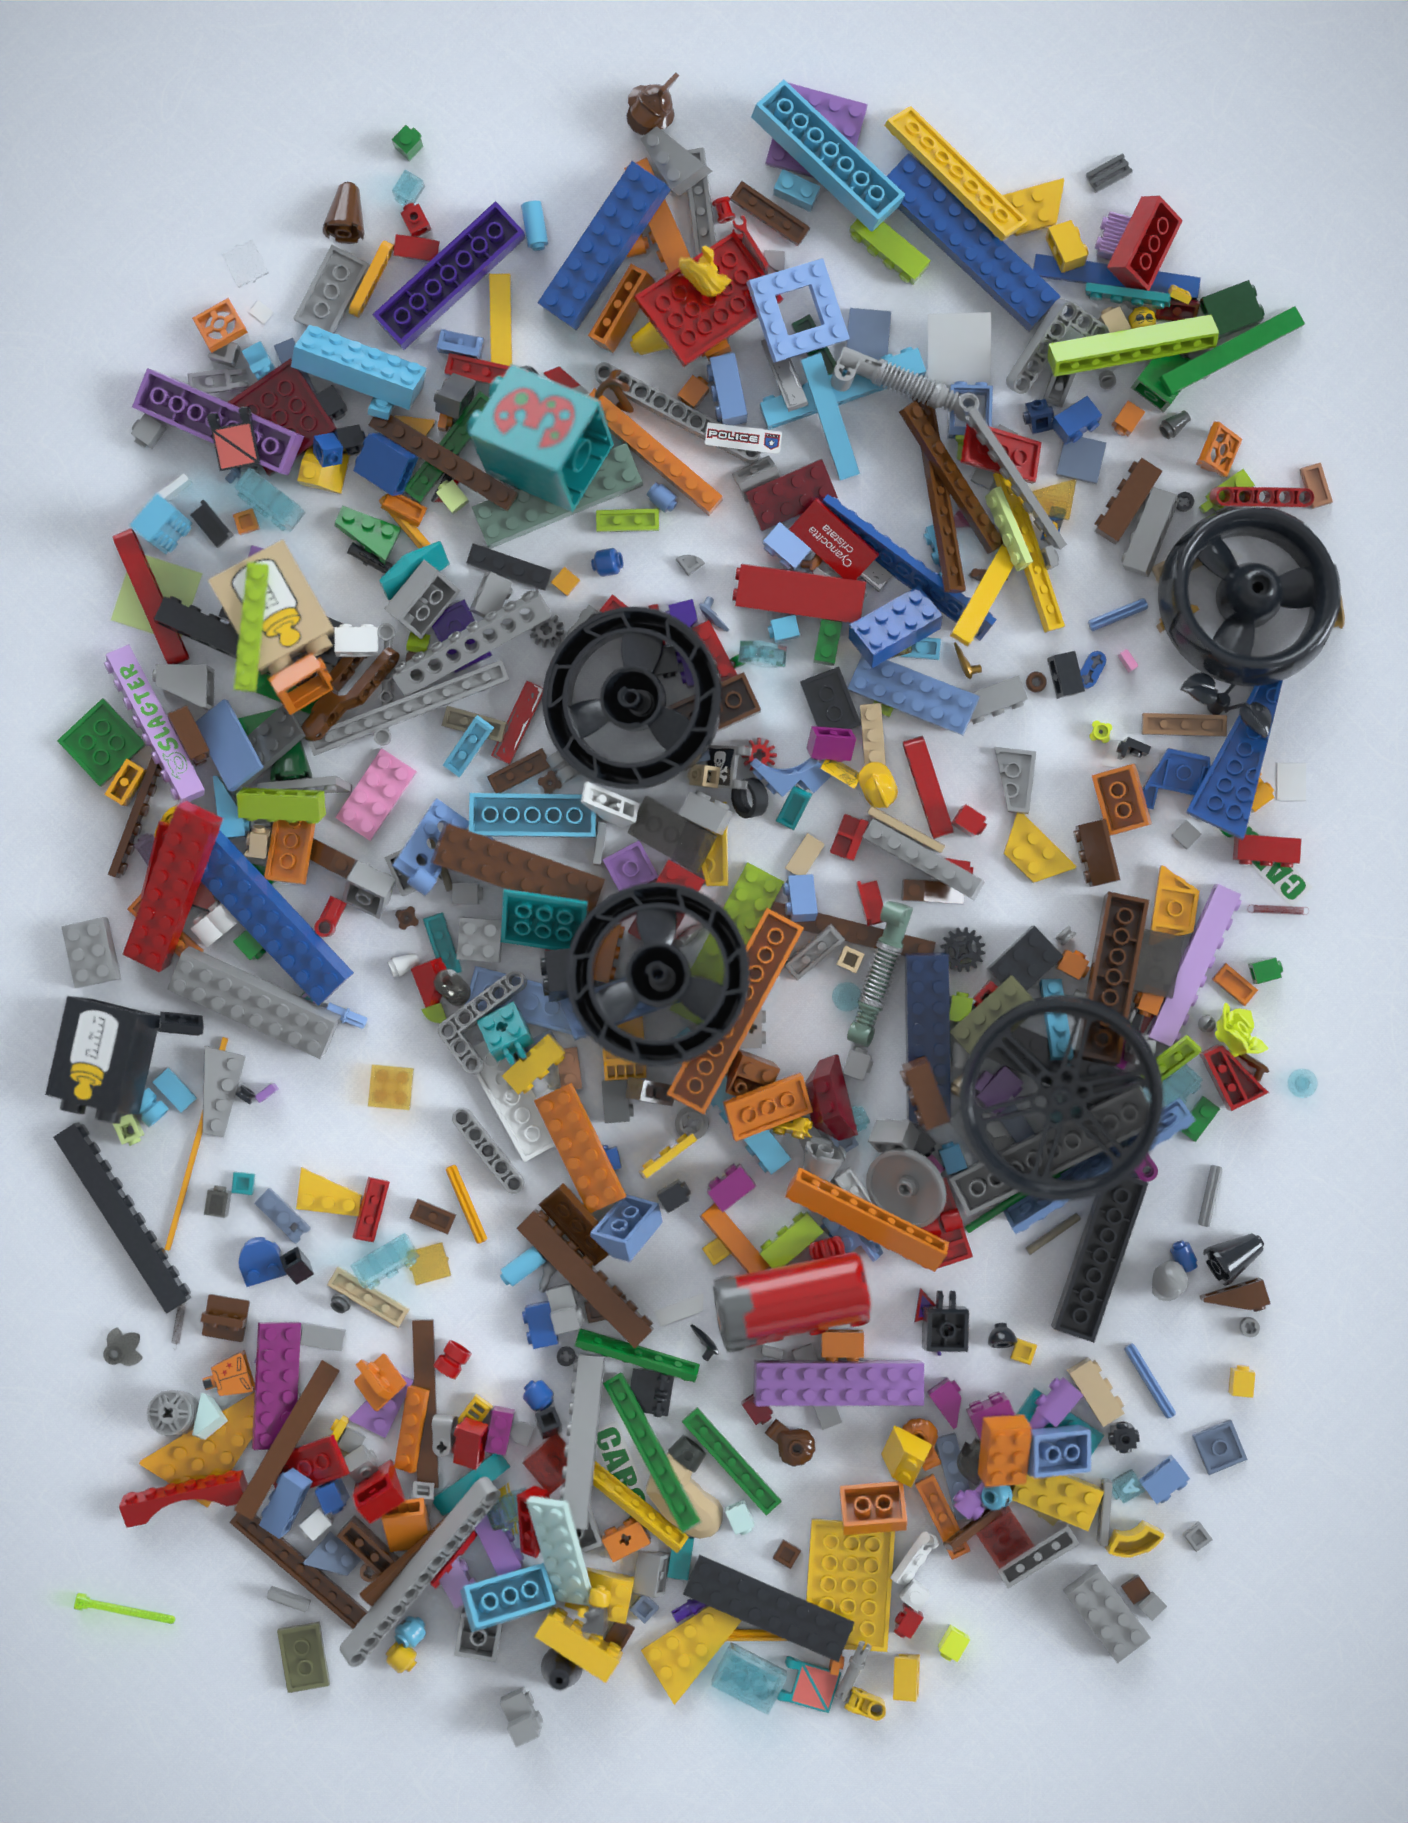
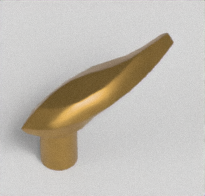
(1340, 621)
(965, 665)

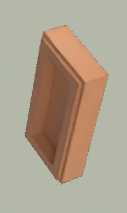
(1315, 480)

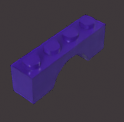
(686, 613)

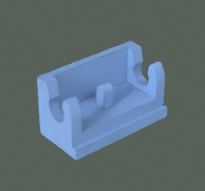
(459, 344)

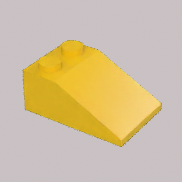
(620, 1589)

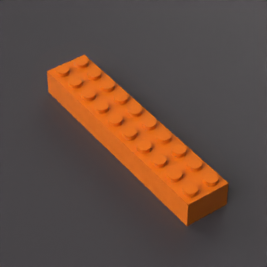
(767, 955)

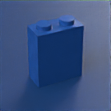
(385, 463)

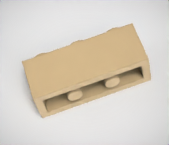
(1096, 1391)

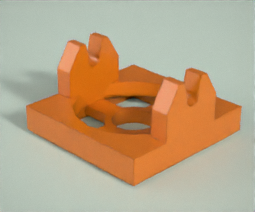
(202, 318)
(1231, 442)

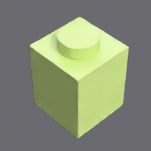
(452, 496)

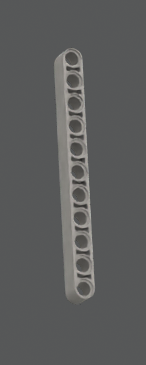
(419, 1571)

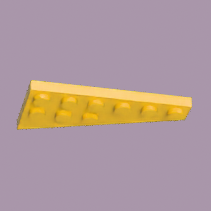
(688, 1648)

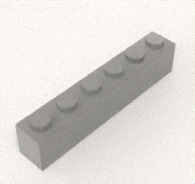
(923, 859)

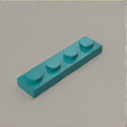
(1135, 296)

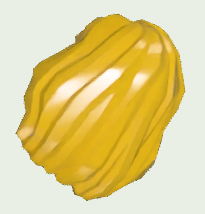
(704, 274)

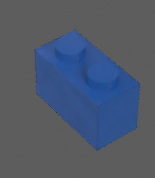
(1076, 420)
(540, 1325)
(332, 1496)

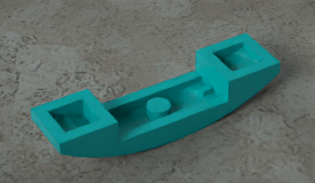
(491, 1467)

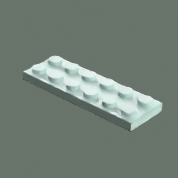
(560, 1550)

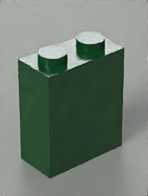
(1233, 308)

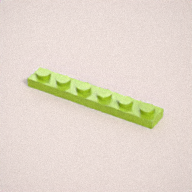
(251, 627)

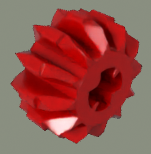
(764, 749)
(826, 1248)

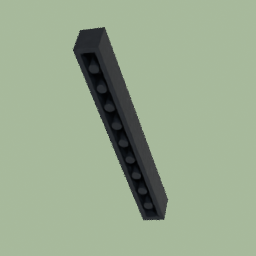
(122, 1217)

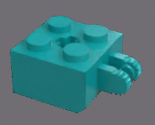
(506, 1033)

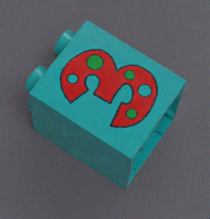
(540, 437)

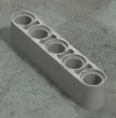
(490, 1161)

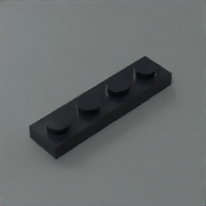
(509, 566)

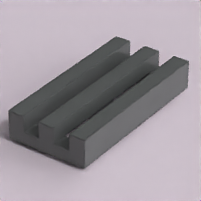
(1124, 164)

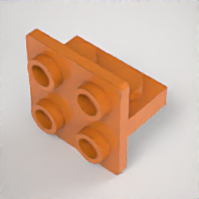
(379, 1381)

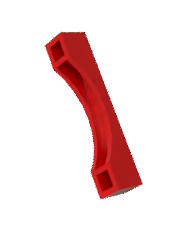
(221, 1489)

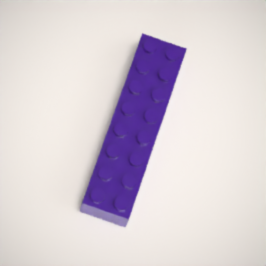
(449, 275)

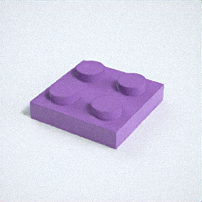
(630, 866)

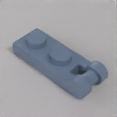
(282, 1215)

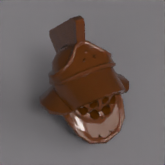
(650, 107)

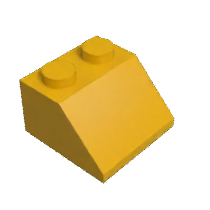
(904, 1455)

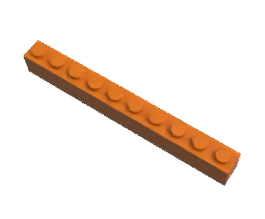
(672, 248)

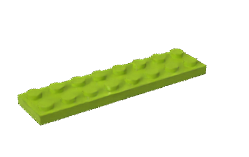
(745, 906)

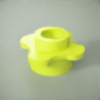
(1095, 735)

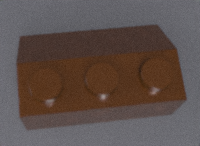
(1096, 853)

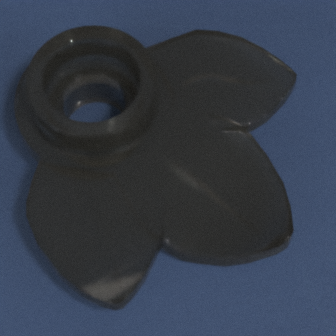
(125, 1347)

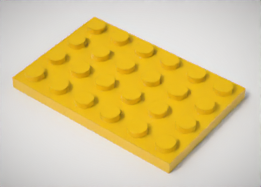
(852, 1579)

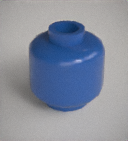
(607, 562)
(538, 1395)

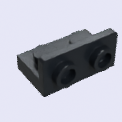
(181, 1023)

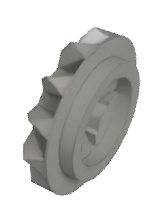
(682, 1120)

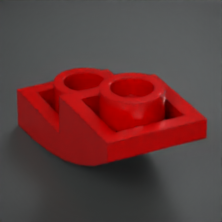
(415, 247)

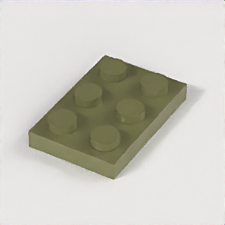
(303, 1657)

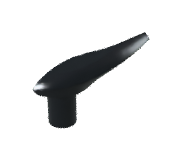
(707, 1342)

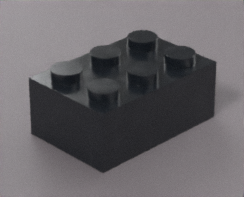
(1026, 959)

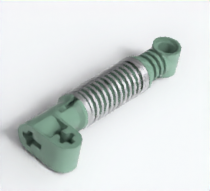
(889, 946)

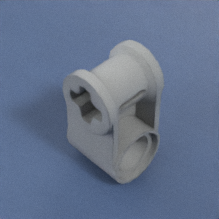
(443, 1433)

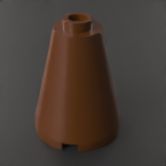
(345, 215)

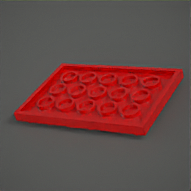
(696, 322)

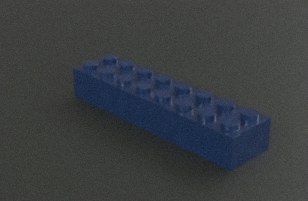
(928, 1019)

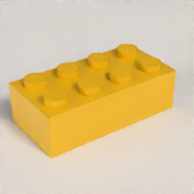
(1060, 1497)
(582, 1648)

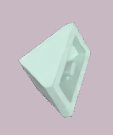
(208, 1417)

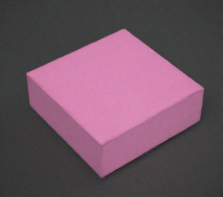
(1127, 660)

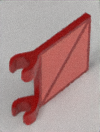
(750, 244)

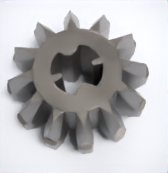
(551, 636)

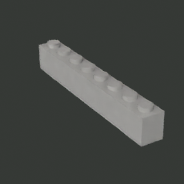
(583, 1437)

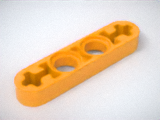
(371, 279)

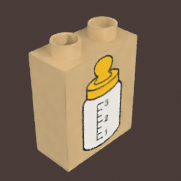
(292, 612)

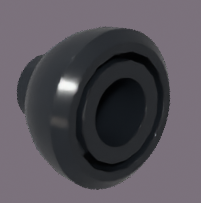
(1002, 1336)

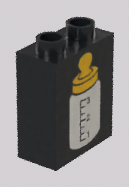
(102, 1058)

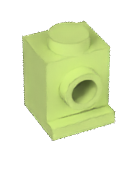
(122, 1130)

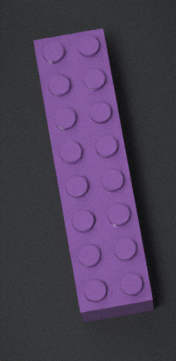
(188, 410)
(838, 1383)

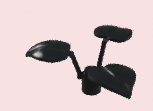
(1203, 690)

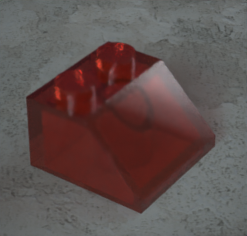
(547, 1463)

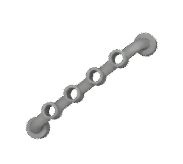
(386, 633)

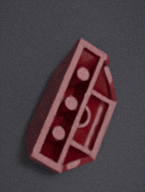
(830, 1100)

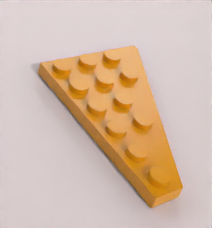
(197, 1458)

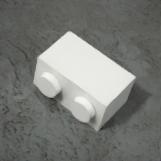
(356, 641)

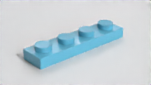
(1056, 1023)

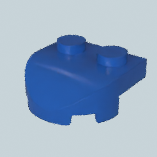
(260, 1261)

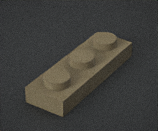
(461, 719)

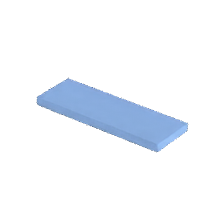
(530, 1001)

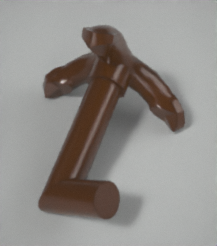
(616, 386)

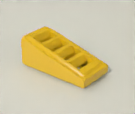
(480, 1402)

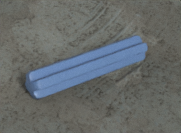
(1117, 614)

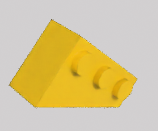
(535, 1064)

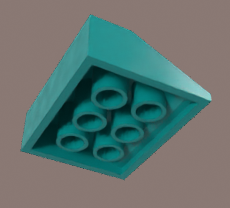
(540, 919)

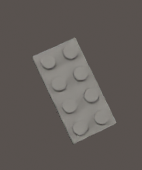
(331, 290)

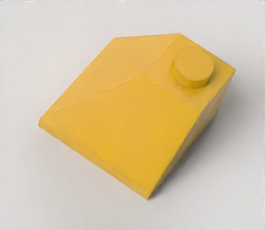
(326, 478)

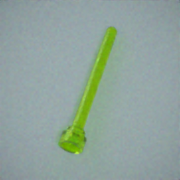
(84, 1602)

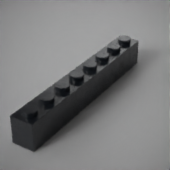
(203, 628)

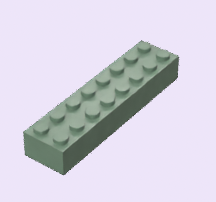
(528, 513)

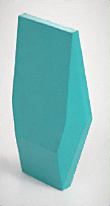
(408, 563)

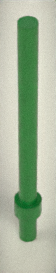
(1000, 1208)

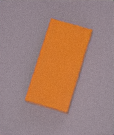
(404, 508)
(1234, 984)

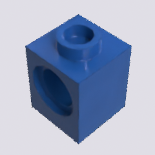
(327, 449)

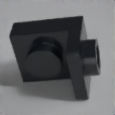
(1136, 748)

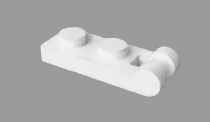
(915, 1558)

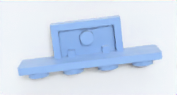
(853, 1240)

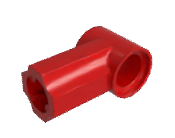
(330, 914)

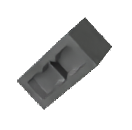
(648, 1091)

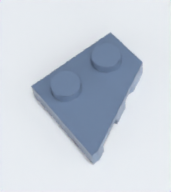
(333, 1556)

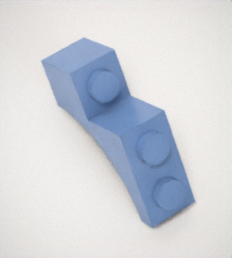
(780, 781)

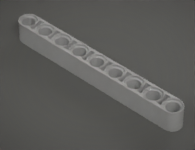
(670, 405)

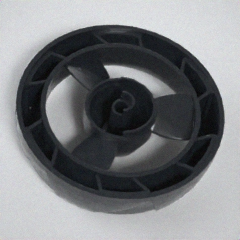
(1249, 596)
(641, 648)
(656, 917)

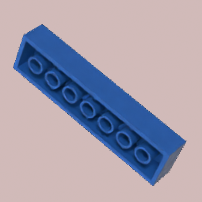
(604, 245)

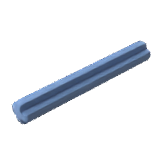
(1150, 1381)

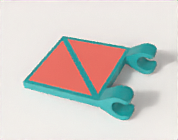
(812, 1687)

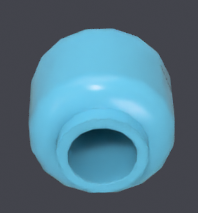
(996, 1497)
(410, 1631)

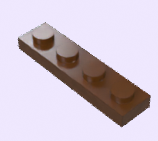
(770, 213)

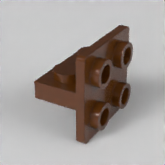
(225, 1318)

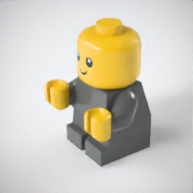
(596, 1614)

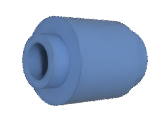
(662, 497)

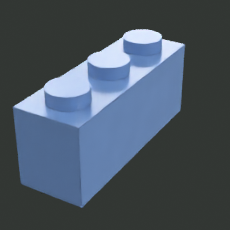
(285, 1502)

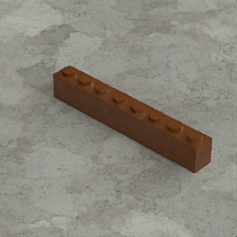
(585, 1278)

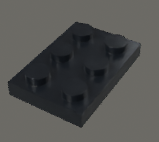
(830, 700)

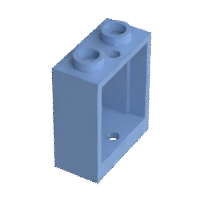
(979, 388)

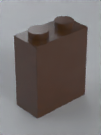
(189, 735)

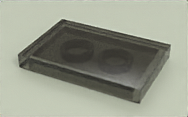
(1158, 964)

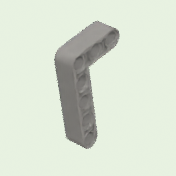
(1044, 334)
(472, 1008)

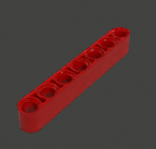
(148, 594)

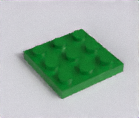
(101, 742)

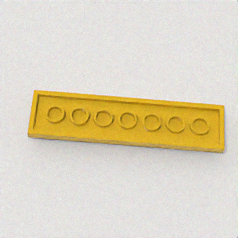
(955, 173)

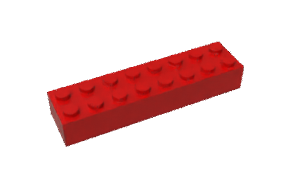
(172, 886)

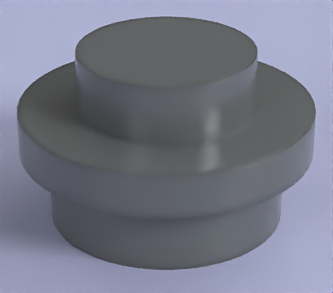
(340, 1303)

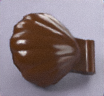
(794, 1445)

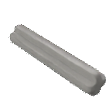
(1210, 1195)

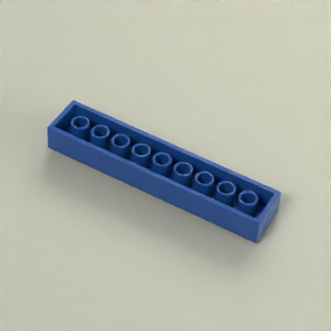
(972, 244)
(273, 922)

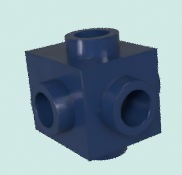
(1038, 416)

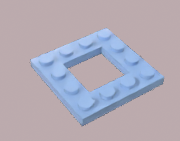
(763, 296)

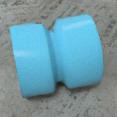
(151, 1108)

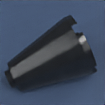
(1232, 1257)
(559, 1670)

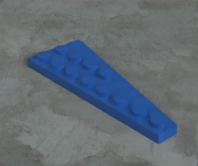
(1232, 780)

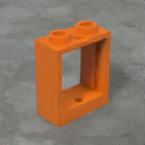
(306, 692)

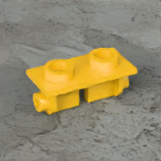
(798, 1128)

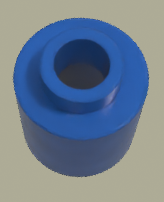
(1184, 1255)

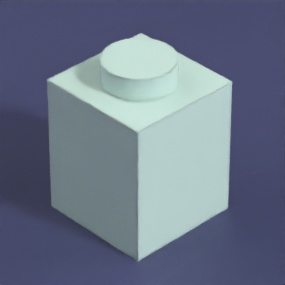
(740, 1517)

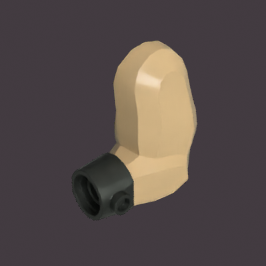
(686, 1458)

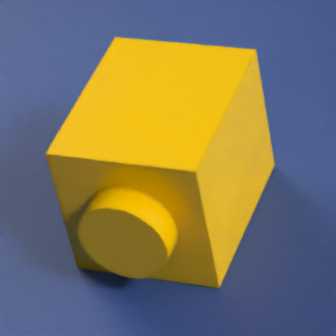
(1241, 1381)

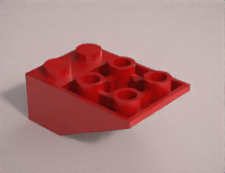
(378, 1493)

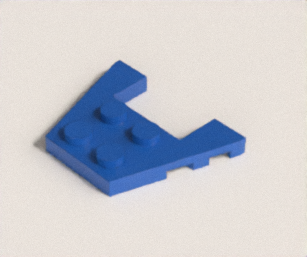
(1176, 772)

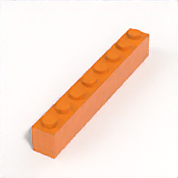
(659, 457)
(867, 1219)

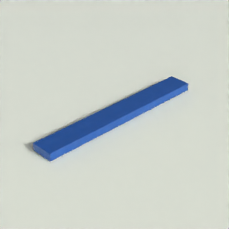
(1098, 273)

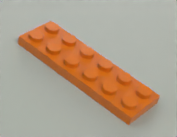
(580, 1148)

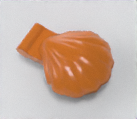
(928, 1432)

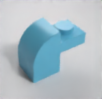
(259, 360)

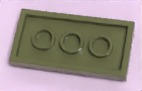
(1000, 1001)

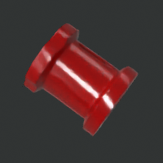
(723, 209)

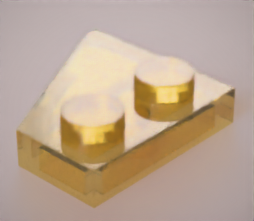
(1057, 499)

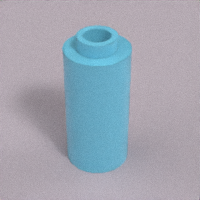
(534, 225)
(522, 1266)

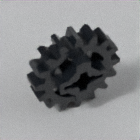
(970, 954)

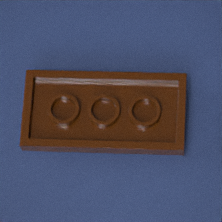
(574, 1220)

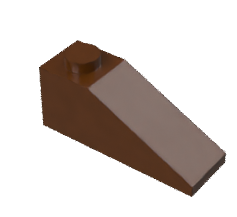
(332, 858)
(929, 892)
(1245, 1295)

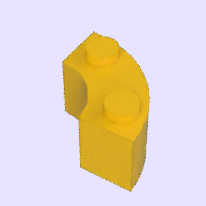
(1134, 1541)

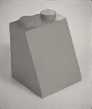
(188, 682)

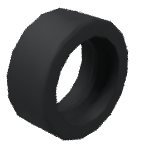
(759, 798)

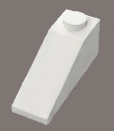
(610, 805)

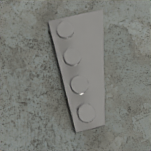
(327, 784)

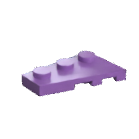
(381, 1420)

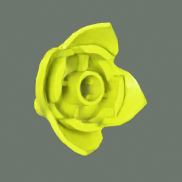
(1235, 1031)

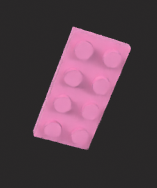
(376, 794)

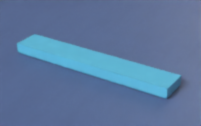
(830, 416)

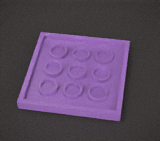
(841, 112)

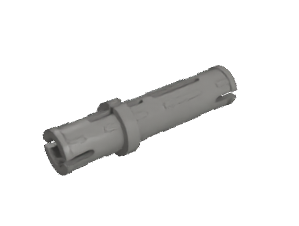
(856, 1663)

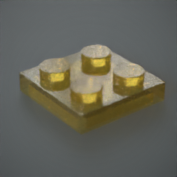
(391, 1087)

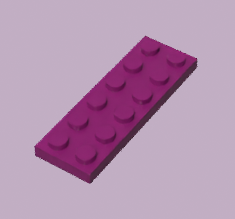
(275, 1379)

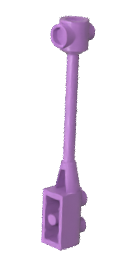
(1050, 1409)

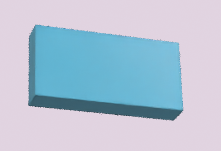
(174, 1090)

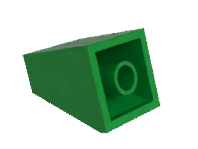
(1151, 387)

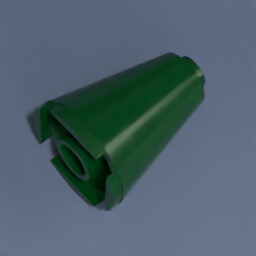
(291, 765)

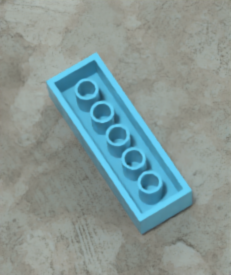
(358, 367)
(530, 815)

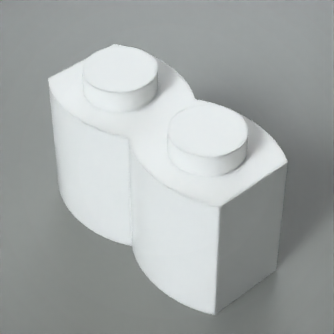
(213, 924)

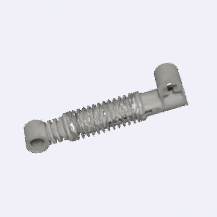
(900, 380)

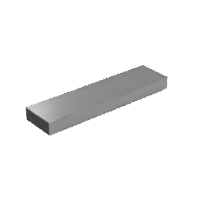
(827, 1415)

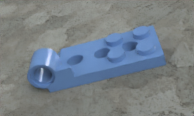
(424, 877)

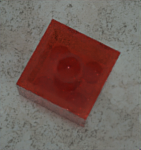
(1005, 1538)

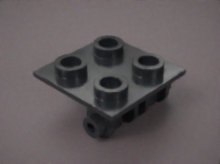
(652, 1391)

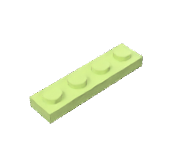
(1008, 529)

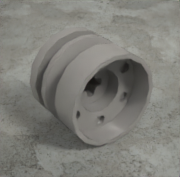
(184, 1413)

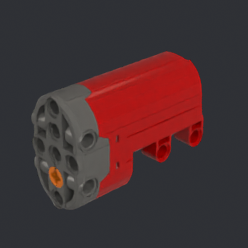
(791, 1301)

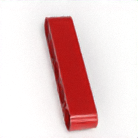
(1271, 496)
(928, 787)

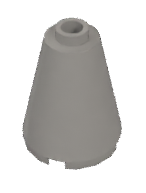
(823, 1158)

